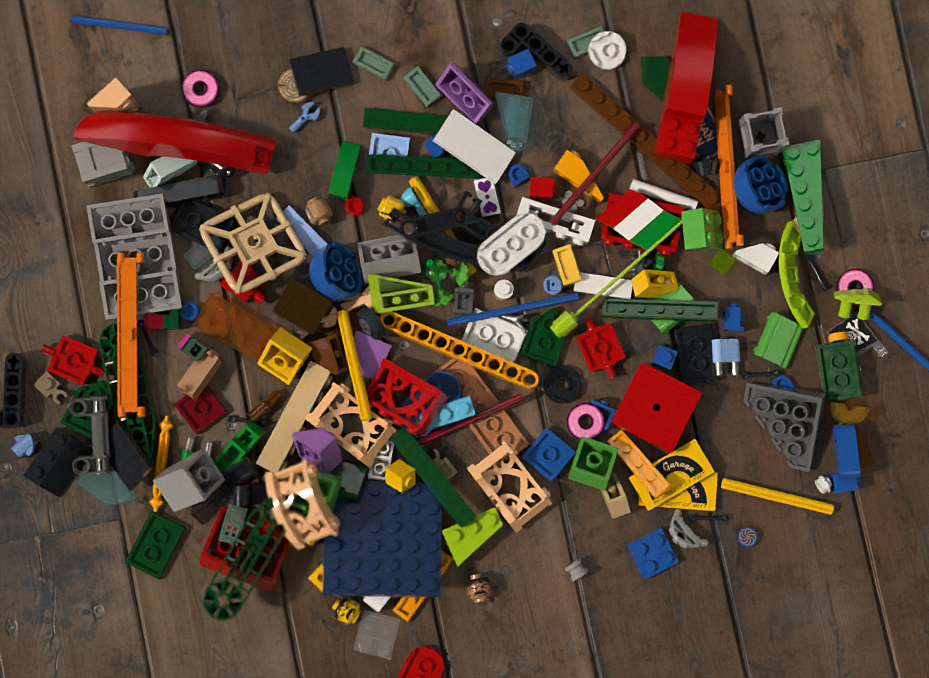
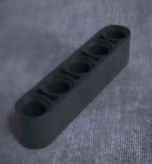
(196, 189)

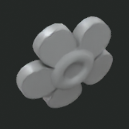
(579, 203)

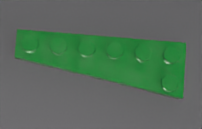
(805, 180)

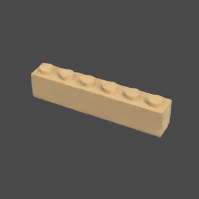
(293, 417)

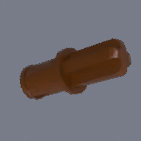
(264, 406)

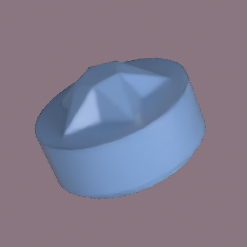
(553, 284)

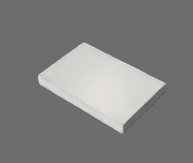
(495, 337)

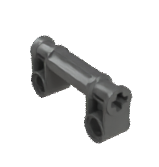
(96, 408)

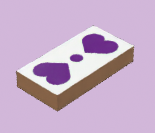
(486, 192)

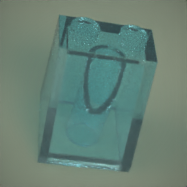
(514, 117)

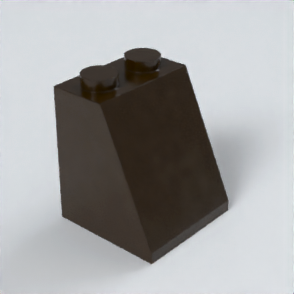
(302, 307)

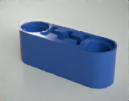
(846, 451)

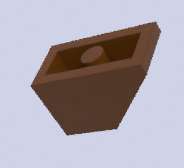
(329, 354)

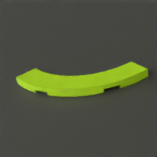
(789, 275)

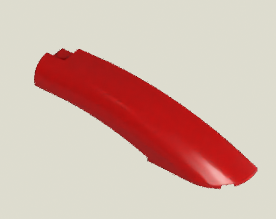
(177, 138)

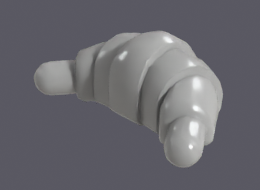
(213, 273)
(683, 534)

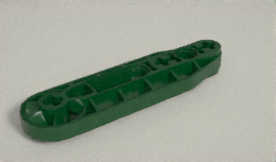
(109, 349)
(256, 545)

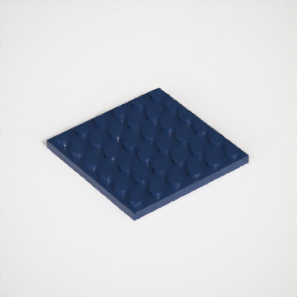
(385, 544)

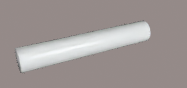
(663, 195)

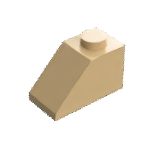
(615, 497)

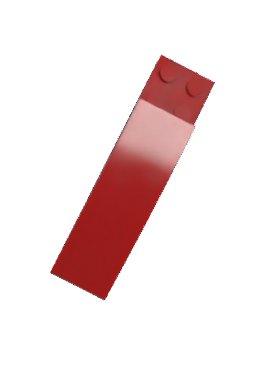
(687, 88)

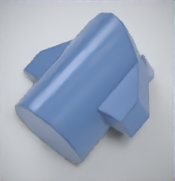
(25, 445)

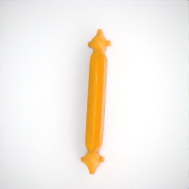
(161, 460)

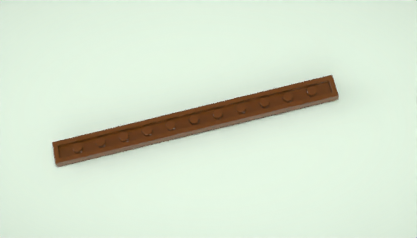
(645, 142)

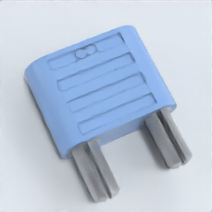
(726, 352)

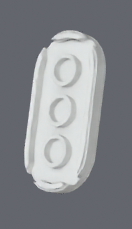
(511, 244)

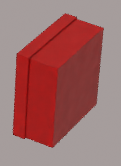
(656, 407)

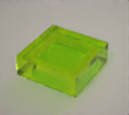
(722, 261)

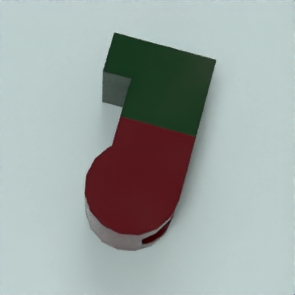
(163, 322)

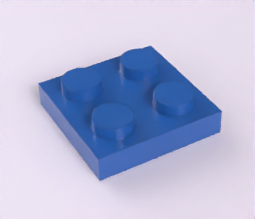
(548, 454)
(652, 553)

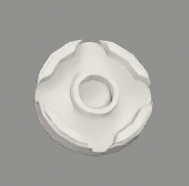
(607, 50)

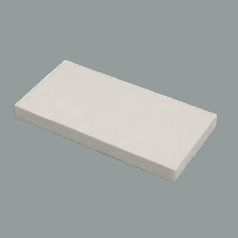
(474, 146)

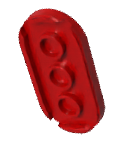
(423, 663)

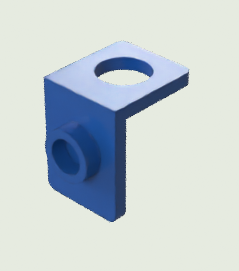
(604, 405)

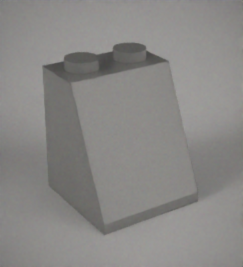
(189, 480)

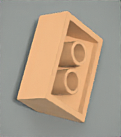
(114, 98)

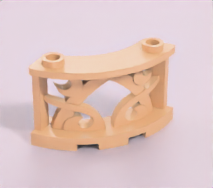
(359, 449)
(318, 508)
(509, 512)

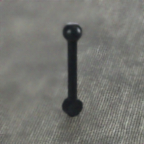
(809, 258)
(154, 352)
(744, 375)
(232, 419)
(692, 518)

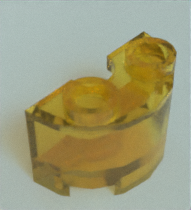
(844, 416)

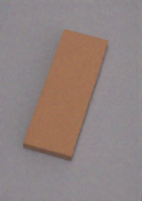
(493, 428)

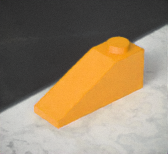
(575, 172)

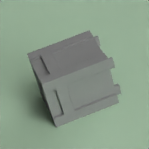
(770, 125)
(101, 164)

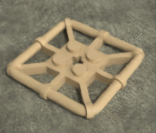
(251, 254)

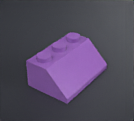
(465, 93)

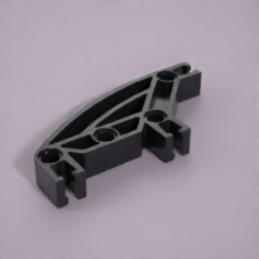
(427, 235)

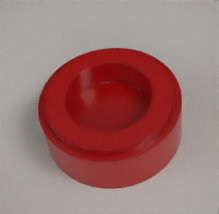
(354, 206)

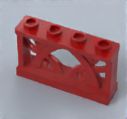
(665, 250)
(428, 394)

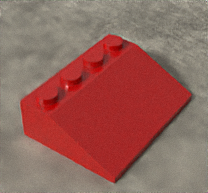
(215, 552)

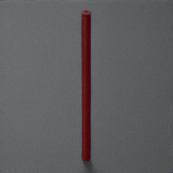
(594, 174)
(466, 421)

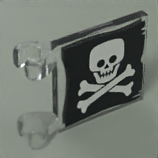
(861, 333)

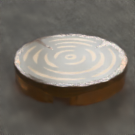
(287, 89)

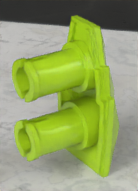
(864, 297)

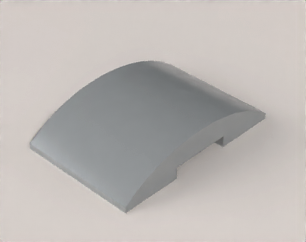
(133, 228)

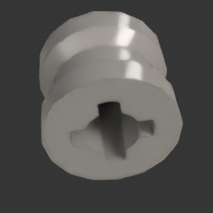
(576, 569)

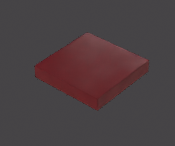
(201, 412)

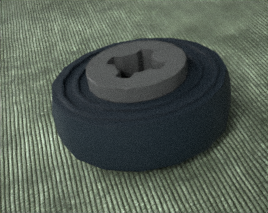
(371, 323)

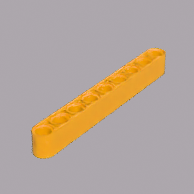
(452, 343)

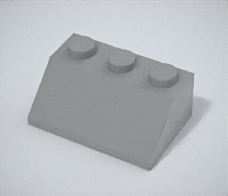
(388, 257)

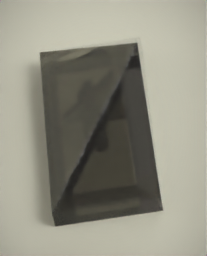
(206, 509)

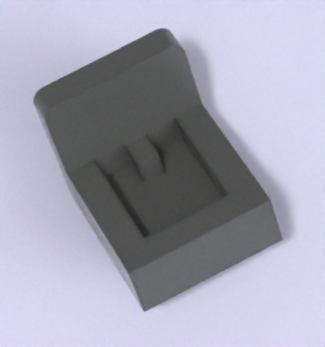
(463, 300)

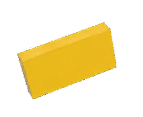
(567, 265)

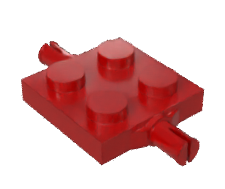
(600, 347)
(73, 360)

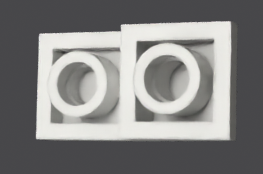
(381, 461)

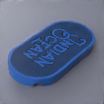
(444, 382)

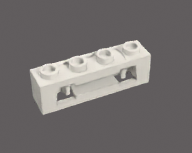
(559, 231)

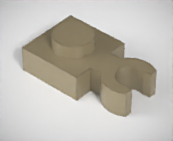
(48, 386)
(444, 466)

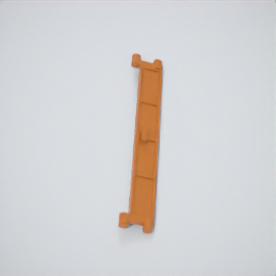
(726, 168)
(127, 335)

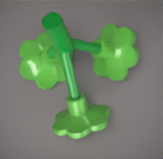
(437, 271)

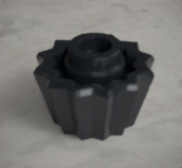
(706, 165)

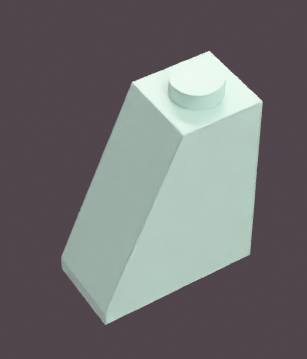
(166, 169)

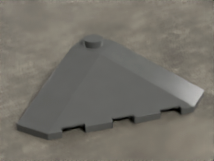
(790, 419)

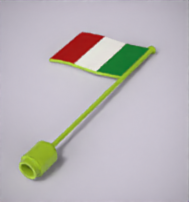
(640, 223)

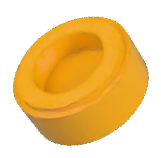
(838, 337)

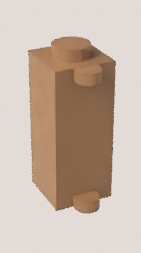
(199, 374)

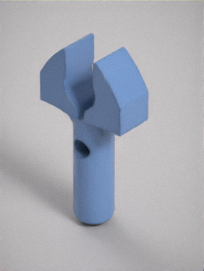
(306, 116)

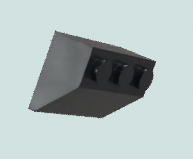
(54, 462)

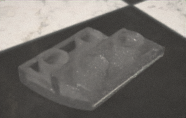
(376, 634)

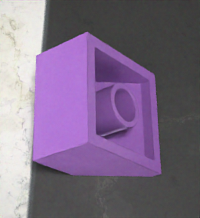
(318, 448)

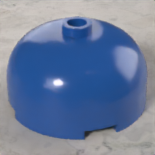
(760, 185)
(331, 270)

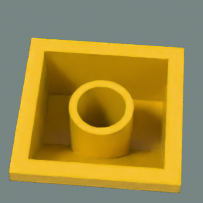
(284, 355)

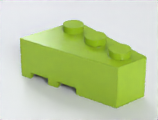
(397, 294)
(466, 540)

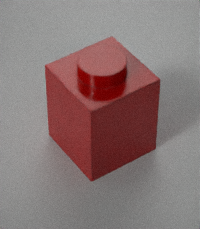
(542, 188)

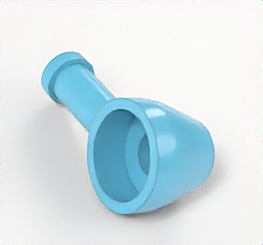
(410, 199)

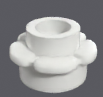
(823, 484)

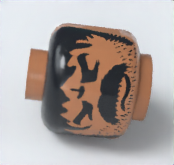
(478, 588)

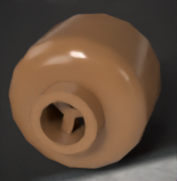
(318, 211)

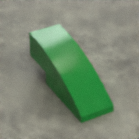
(344, 170)
(239, 445)

